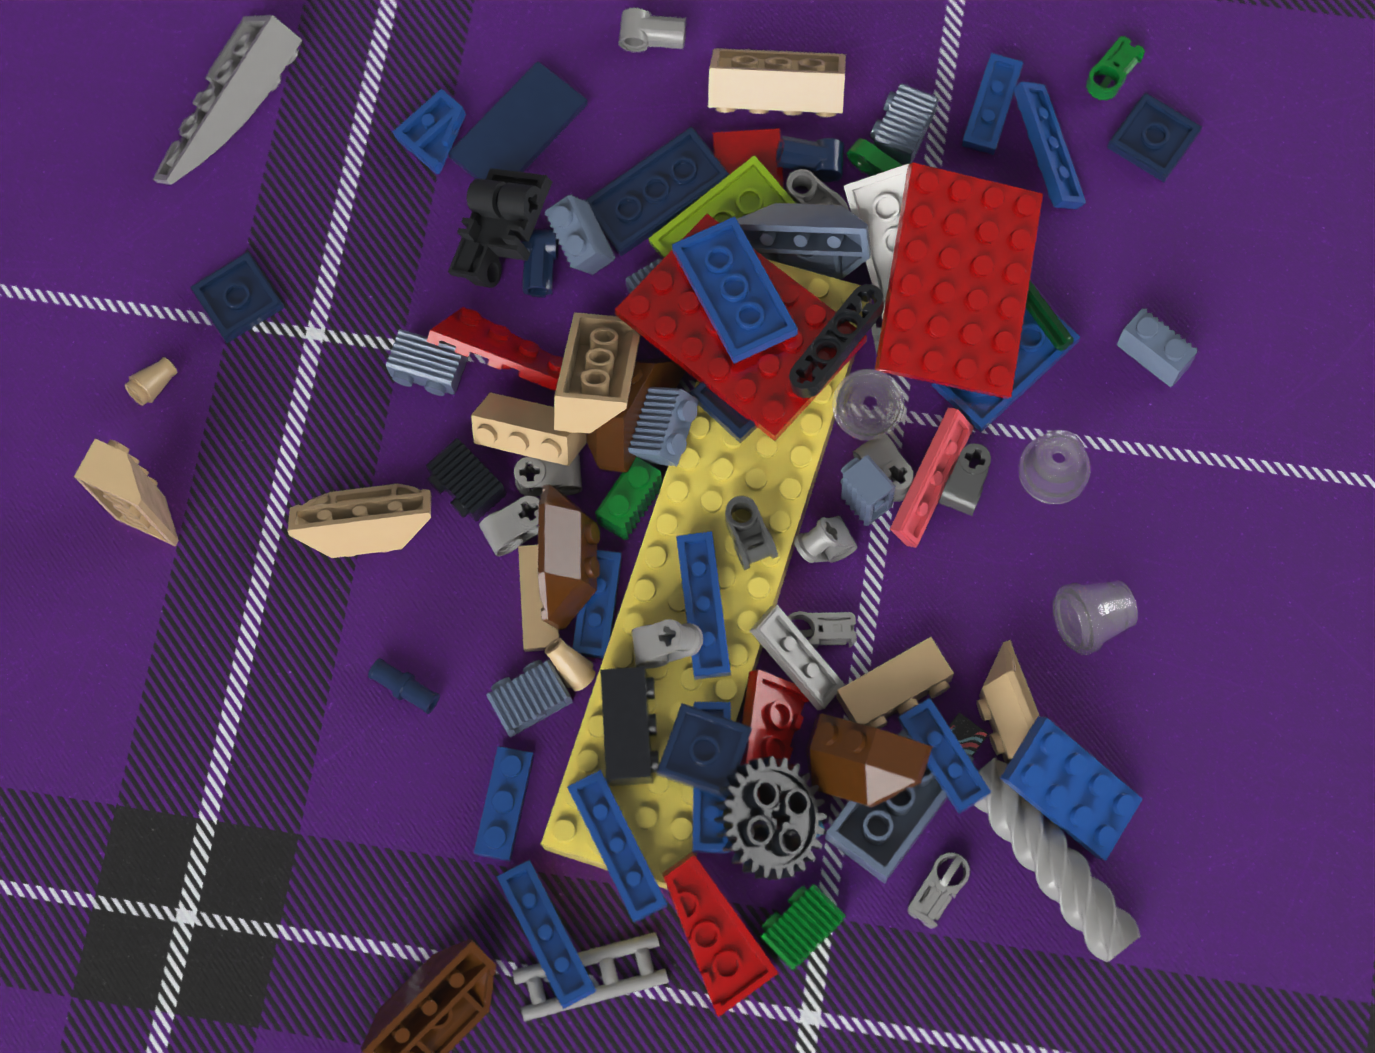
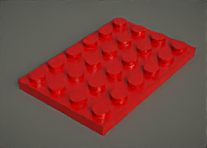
(959, 281)
(757, 387)

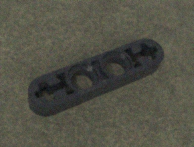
(838, 341)

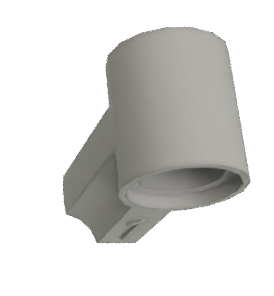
(643, 30)

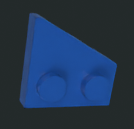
(432, 130)

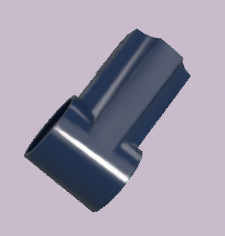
(821, 157)
(539, 268)

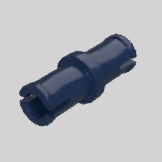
(403, 685)

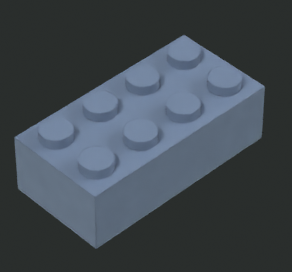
(885, 833)

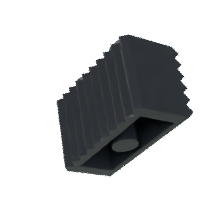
(465, 480)

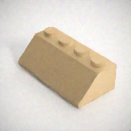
(776, 82)
(594, 372)
(126, 490)

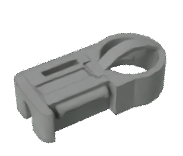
(828, 628)
(934, 894)

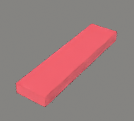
(931, 477)

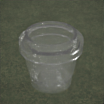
(855, 417)
(1051, 480)
(1093, 614)

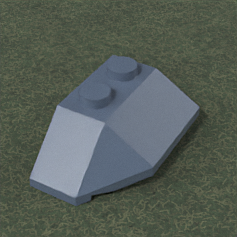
(809, 237)

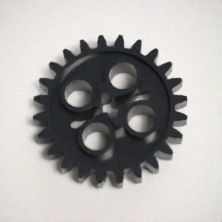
(770, 818)

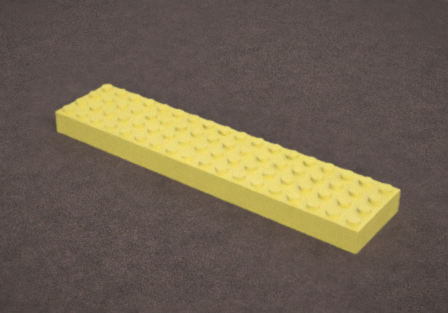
(693, 501)

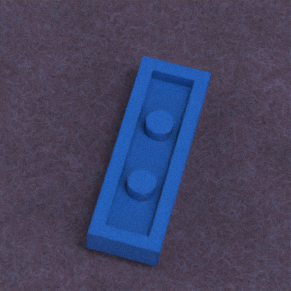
(992, 104)
(596, 617)
(947, 758)
(504, 804)

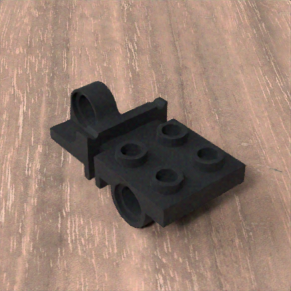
(501, 217)

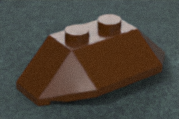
(611, 440)
(565, 557)
(862, 761)
(435, 1004)

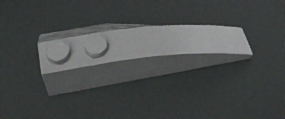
(238, 84)

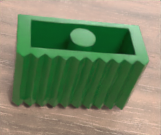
(629, 498)
(801, 926)

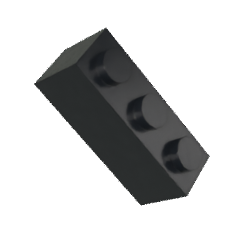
(628, 726)

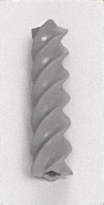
(1059, 870)

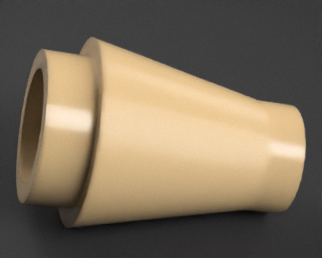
(149, 382)
(571, 666)

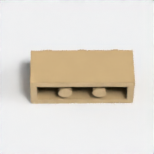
(524, 430)
(896, 685)

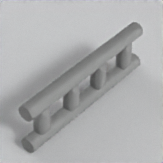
(612, 986)

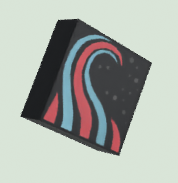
(968, 734)

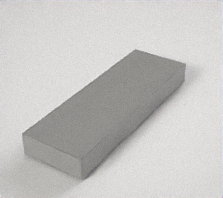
(797, 657)

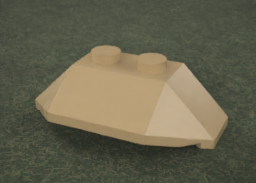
(361, 519)
(1007, 703)

